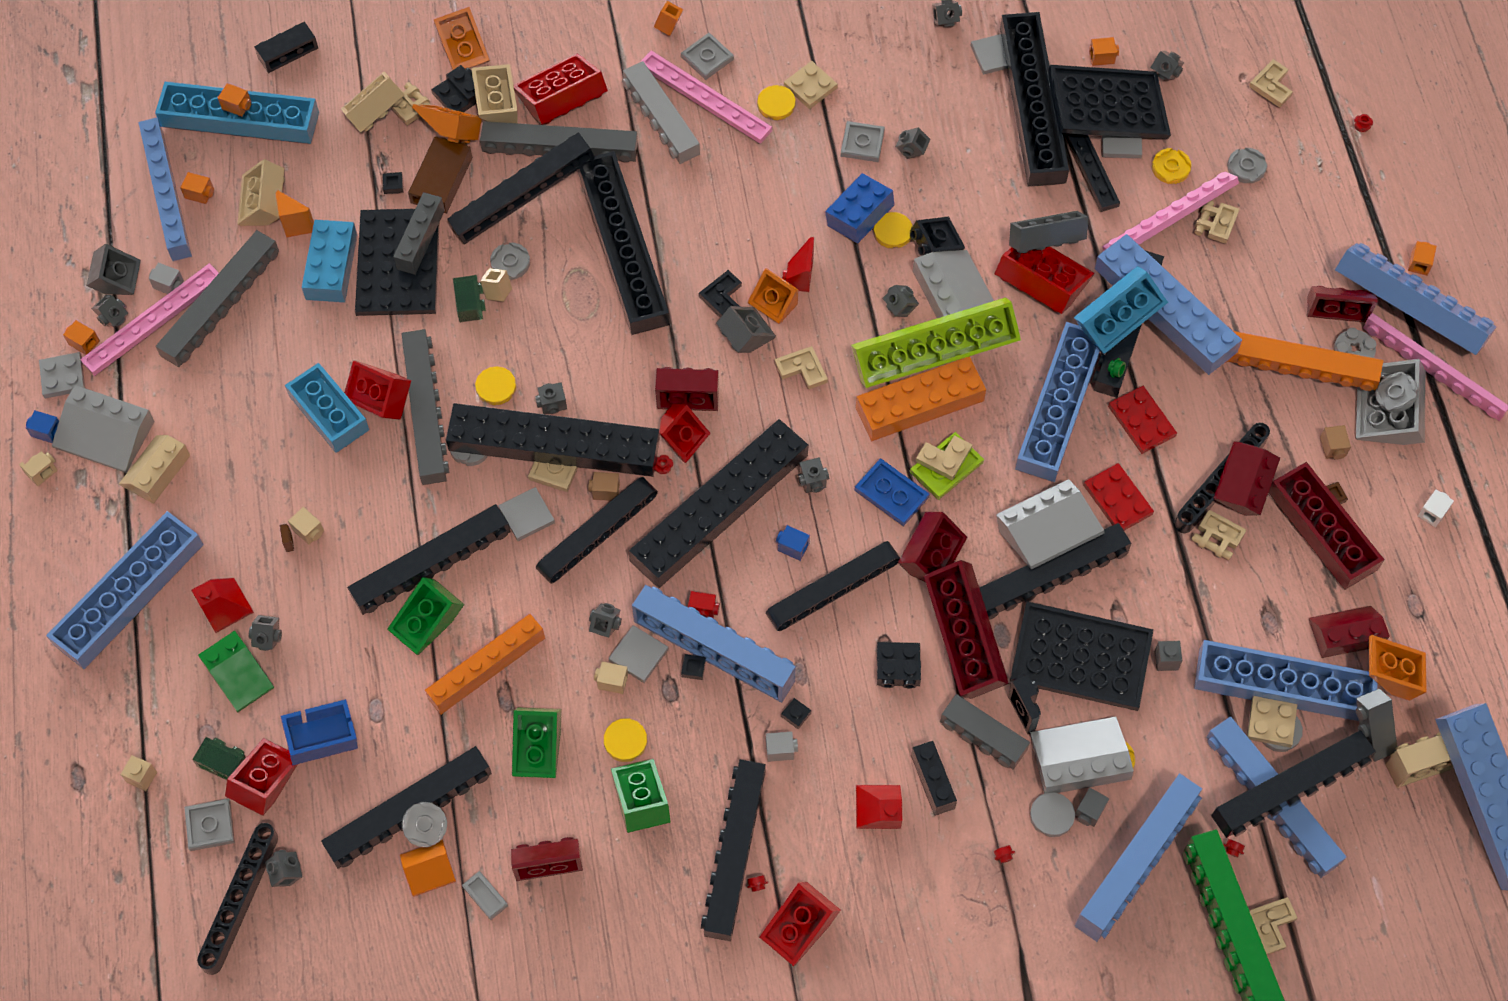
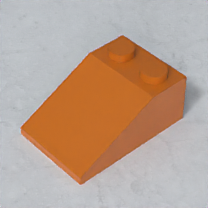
(461, 39)
(450, 123)
(1397, 668)

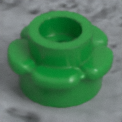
(1116, 368)

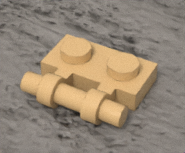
(404, 108)
(1222, 224)
(1222, 530)

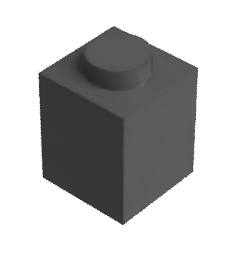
(1168, 655)
(1091, 807)

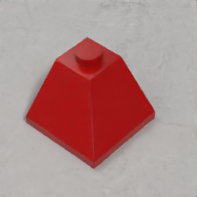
(800, 267)
(683, 431)
(222, 602)
(878, 807)

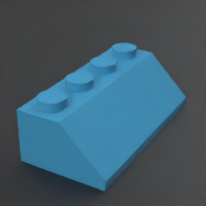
(1121, 309)

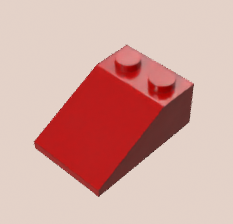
(377, 390)
(260, 777)
(799, 922)

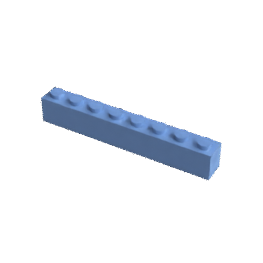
(165, 189)
(1294, 822)

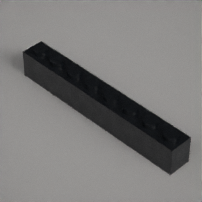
(521, 188)
(1104, 381)
(429, 559)
(1027, 582)
(1293, 784)
(386, 819)
(734, 851)

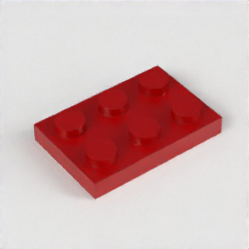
(1142, 419)
(1118, 497)

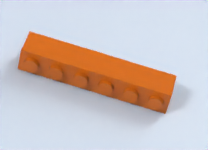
(485, 664)

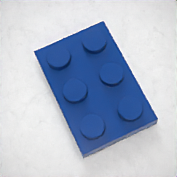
(891, 492)

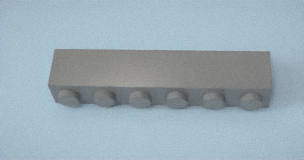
(661, 112)

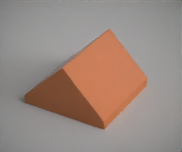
(294, 216)
(774, 296)
(427, 868)

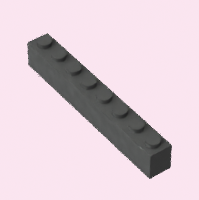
(540, 139)
(217, 299)
(424, 407)

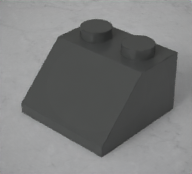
(113, 271)
(745, 329)

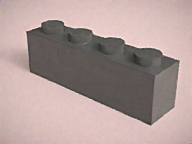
(1048, 231)
(419, 233)
(985, 732)

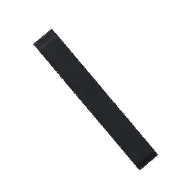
(1206, 499)
(596, 530)
(833, 586)
(238, 909)

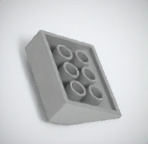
(950, 281)
(1400, 427)
(102, 428)
(1049, 524)
(1081, 755)

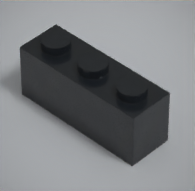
(286, 47)
(933, 778)

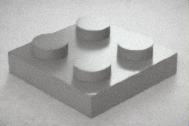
(61, 374)

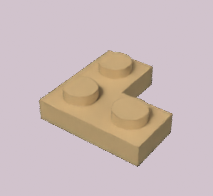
(1268, 84)
(803, 362)
(945, 462)
(1268, 919)

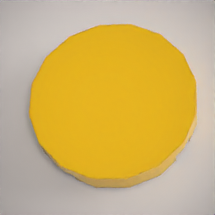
(776, 102)
(1171, 166)
(893, 230)
(495, 385)
(625, 740)

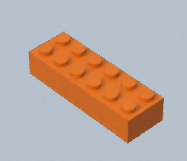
(920, 398)

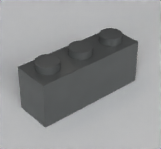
(1377, 722)

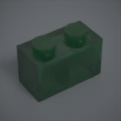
(468, 298)
(218, 758)

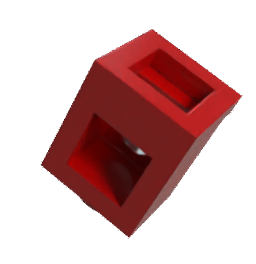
(704, 603)

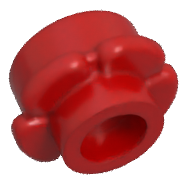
(1363, 126)
(663, 469)
(1234, 848)
(1004, 854)
(757, 883)

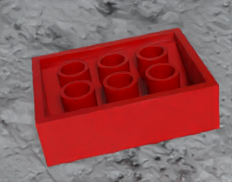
(561, 88)
(1045, 276)

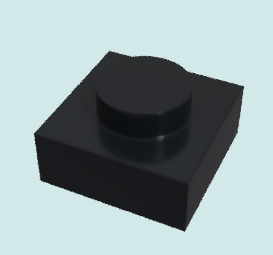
(393, 183)
(693, 667)
(796, 713)

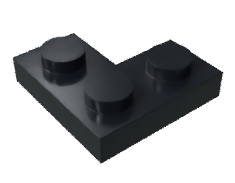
(718, 293)

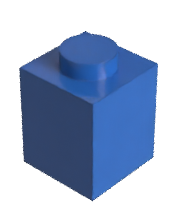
(42, 426)
(793, 542)

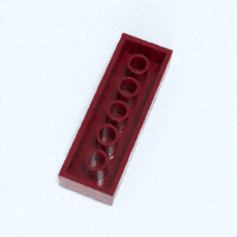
(1325, 525)
(966, 629)

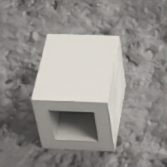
(1435, 508)

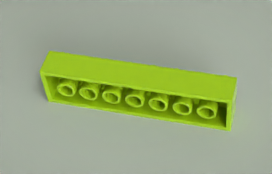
(936, 342)

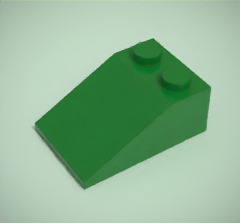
(425, 615)
(236, 671)
(536, 742)
(641, 795)

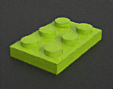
(940, 485)

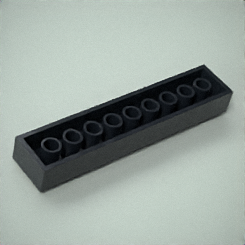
(1033, 99)
(623, 244)
(553, 439)
(718, 503)

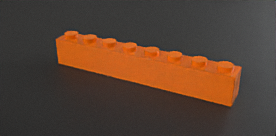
(1308, 361)

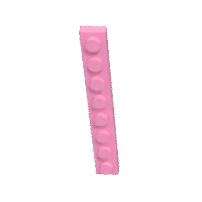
(707, 97)
(1179, 209)
(149, 321)
(1436, 367)

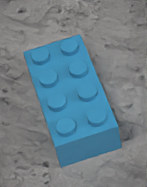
(329, 261)
(327, 407)

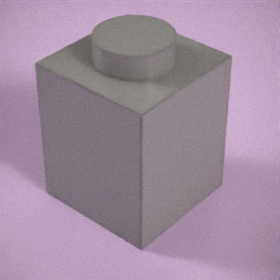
(165, 278)
(781, 746)

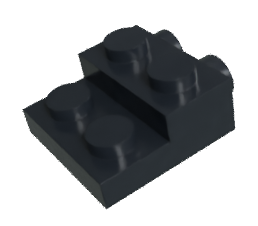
(457, 90)
(936, 235)
(898, 664)
(1023, 698)

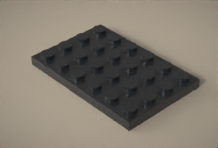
(1109, 102)
(379, 284)
(1083, 655)

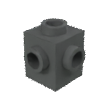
(940, 12)
(1168, 65)
(912, 143)
(900, 300)
(110, 311)
(551, 398)
(813, 475)
(605, 620)
(265, 632)
(283, 868)

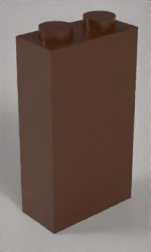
(441, 171)

